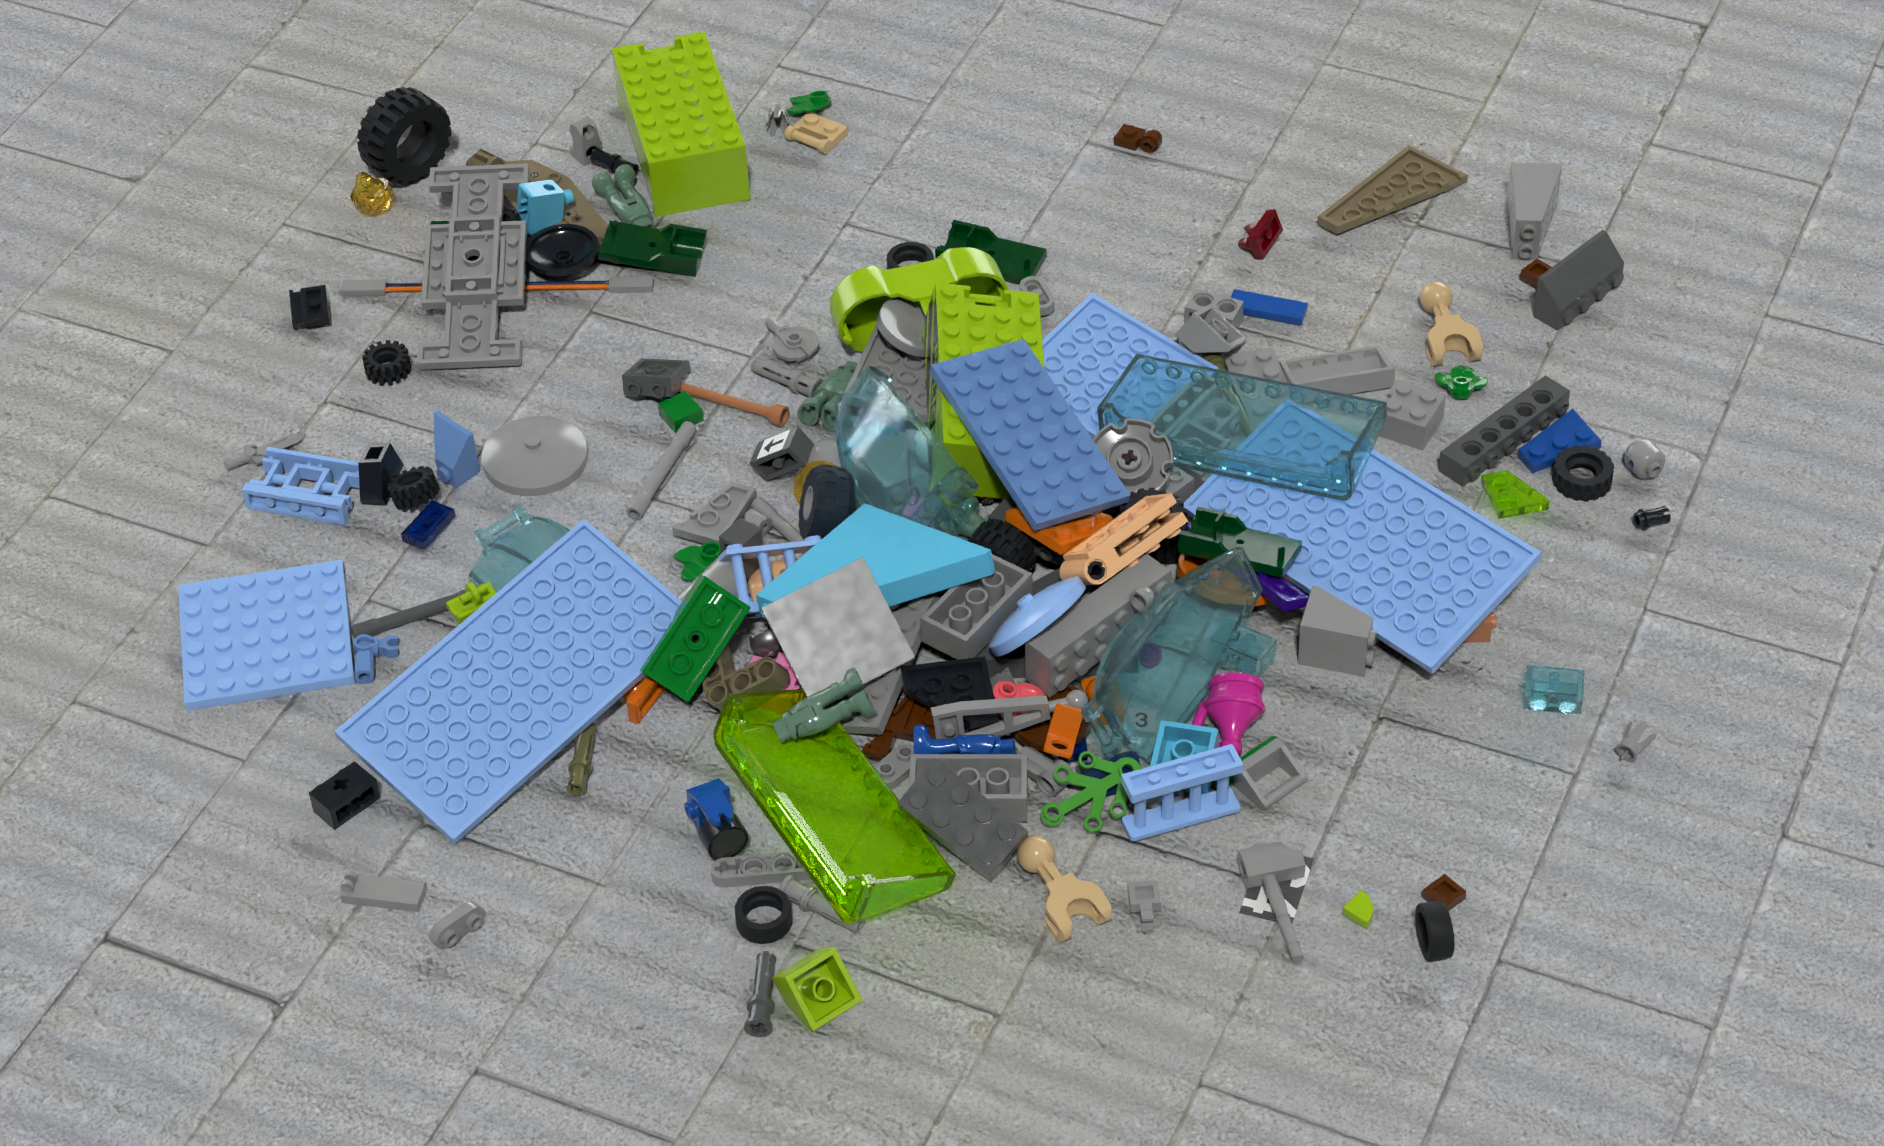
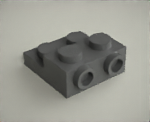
(654, 378)

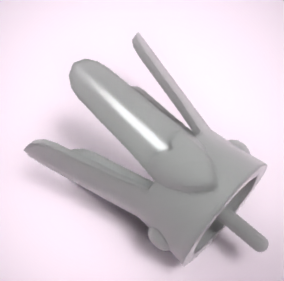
(778, 115)
(1629, 748)

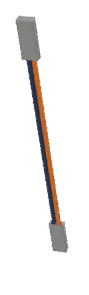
(615, 284)

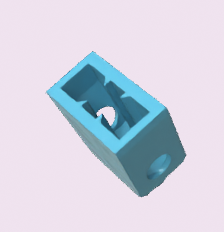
(542, 204)

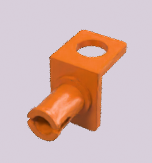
(1063, 730)

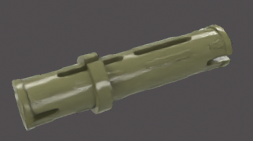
(580, 765)

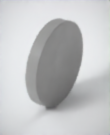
(902, 324)

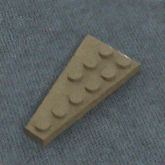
(1395, 185)

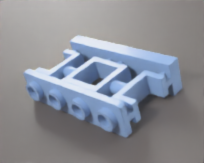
(301, 501)

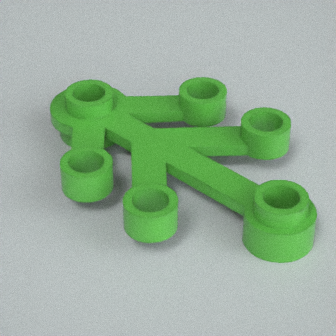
(1094, 789)

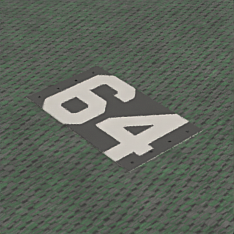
(1257, 902)

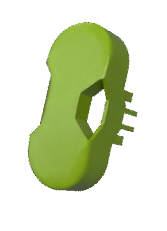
(864, 291)

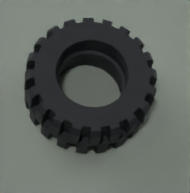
(387, 123)

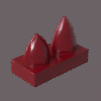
(1262, 234)

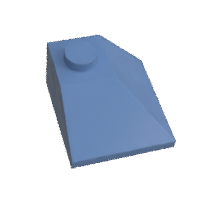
(454, 451)

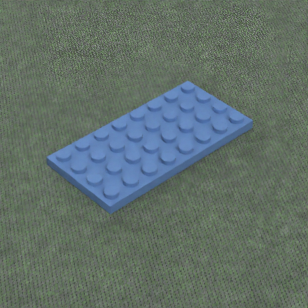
(1029, 434)

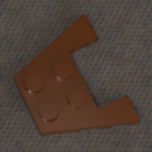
(901, 725)

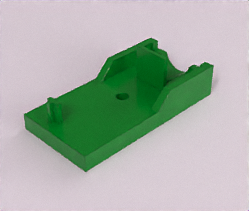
(704, 612)

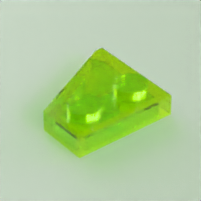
(1512, 495)

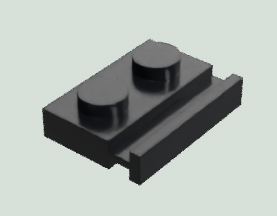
(309, 307)

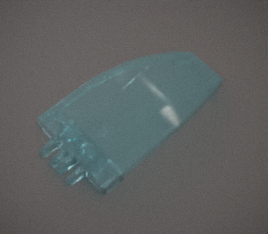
(897, 457)

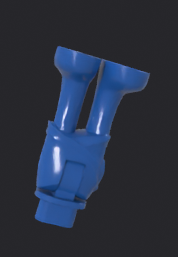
(961, 744)

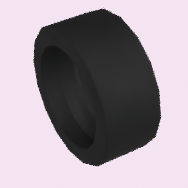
(908, 252)
(1434, 930)
(764, 932)

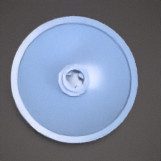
(1036, 614)

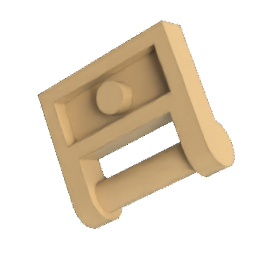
(817, 132)

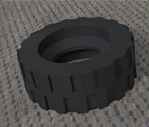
(1582, 488)

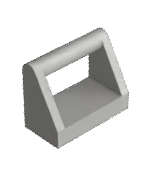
(1262, 763)

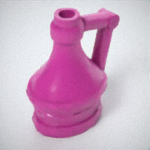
(1233, 706)

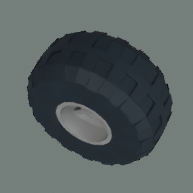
(825, 500)

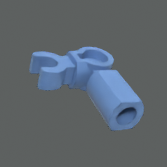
(368, 648)

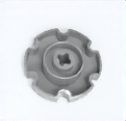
(1137, 441)

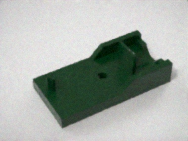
(666, 249)
(1013, 258)
(1219, 532)

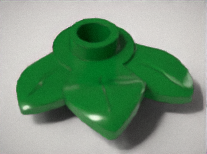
(809, 103)
(1461, 381)
(697, 559)

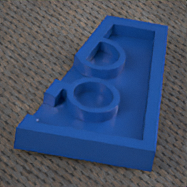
(1562, 434)

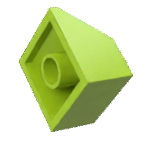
(817, 987)

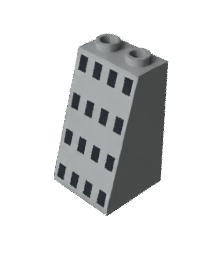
(1531, 206)

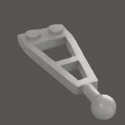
(949, 719)

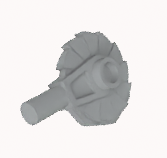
(792, 342)

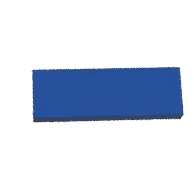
(1272, 307)

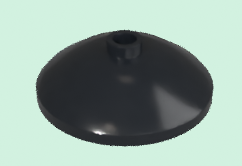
(562, 250)

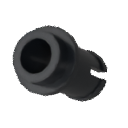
(1646, 518)

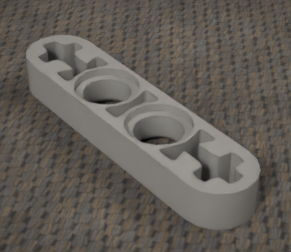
(766, 862)

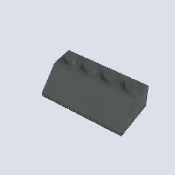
(1578, 281)

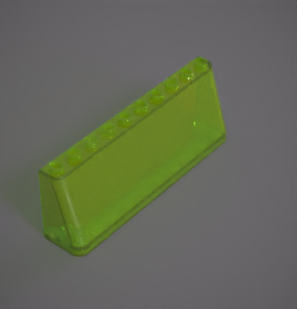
(830, 809)

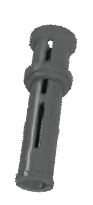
(760, 1004)

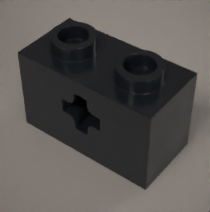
(344, 795)

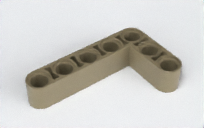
(758, 676)

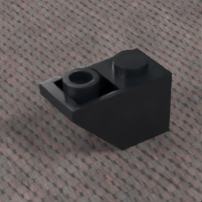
(376, 468)

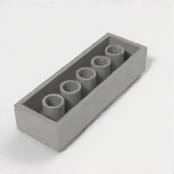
(1086, 630)

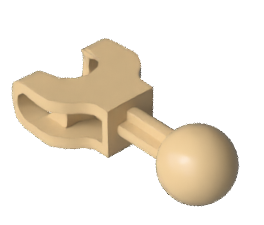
(1448, 330)
(1065, 893)

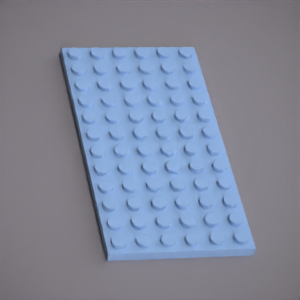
(1390, 550)
(514, 681)

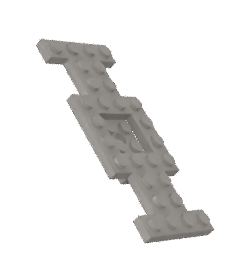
(468, 287)

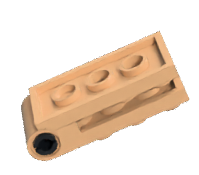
(1123, 540)

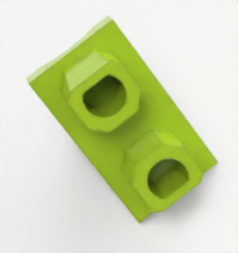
(469, 602)

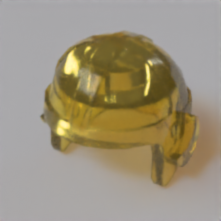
(371, 194)

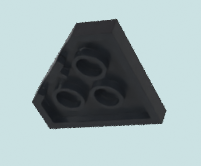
(951, 683)

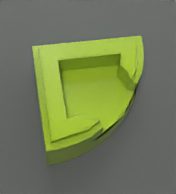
(1359, 909)

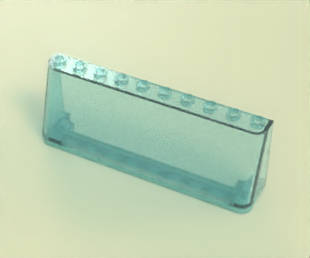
(1250, 425)

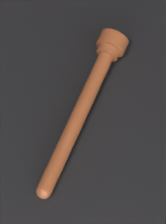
(776, 414)

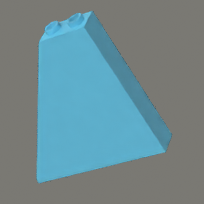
(901, 554)

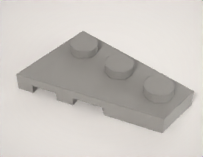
(718, 515)

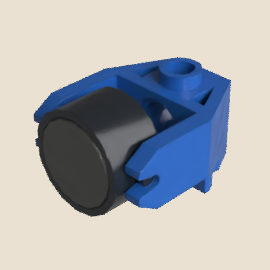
(714, 819)

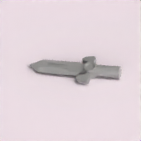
(253, 455)

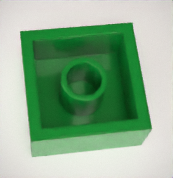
(680, 409)

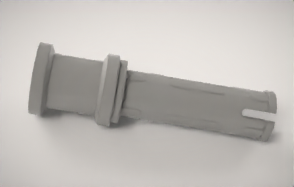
(795, 380)
(810, 899)

